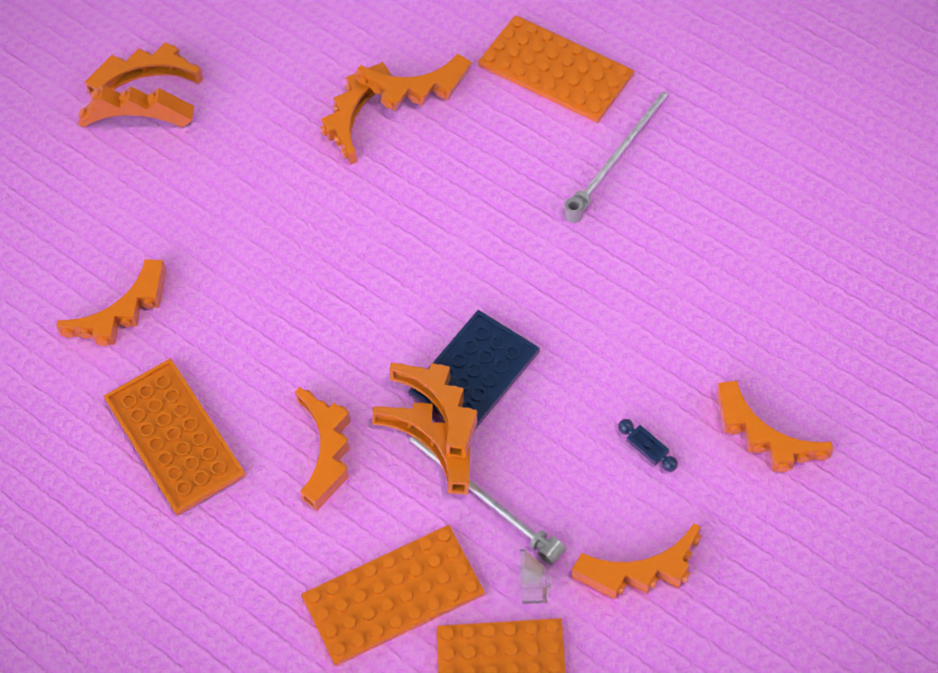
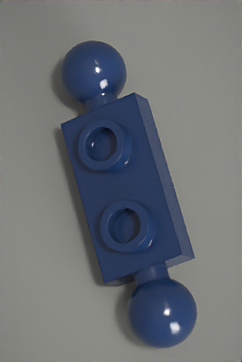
(648, 445)

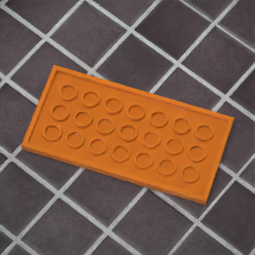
(556, 68)
(174, 436)
(392, 595)

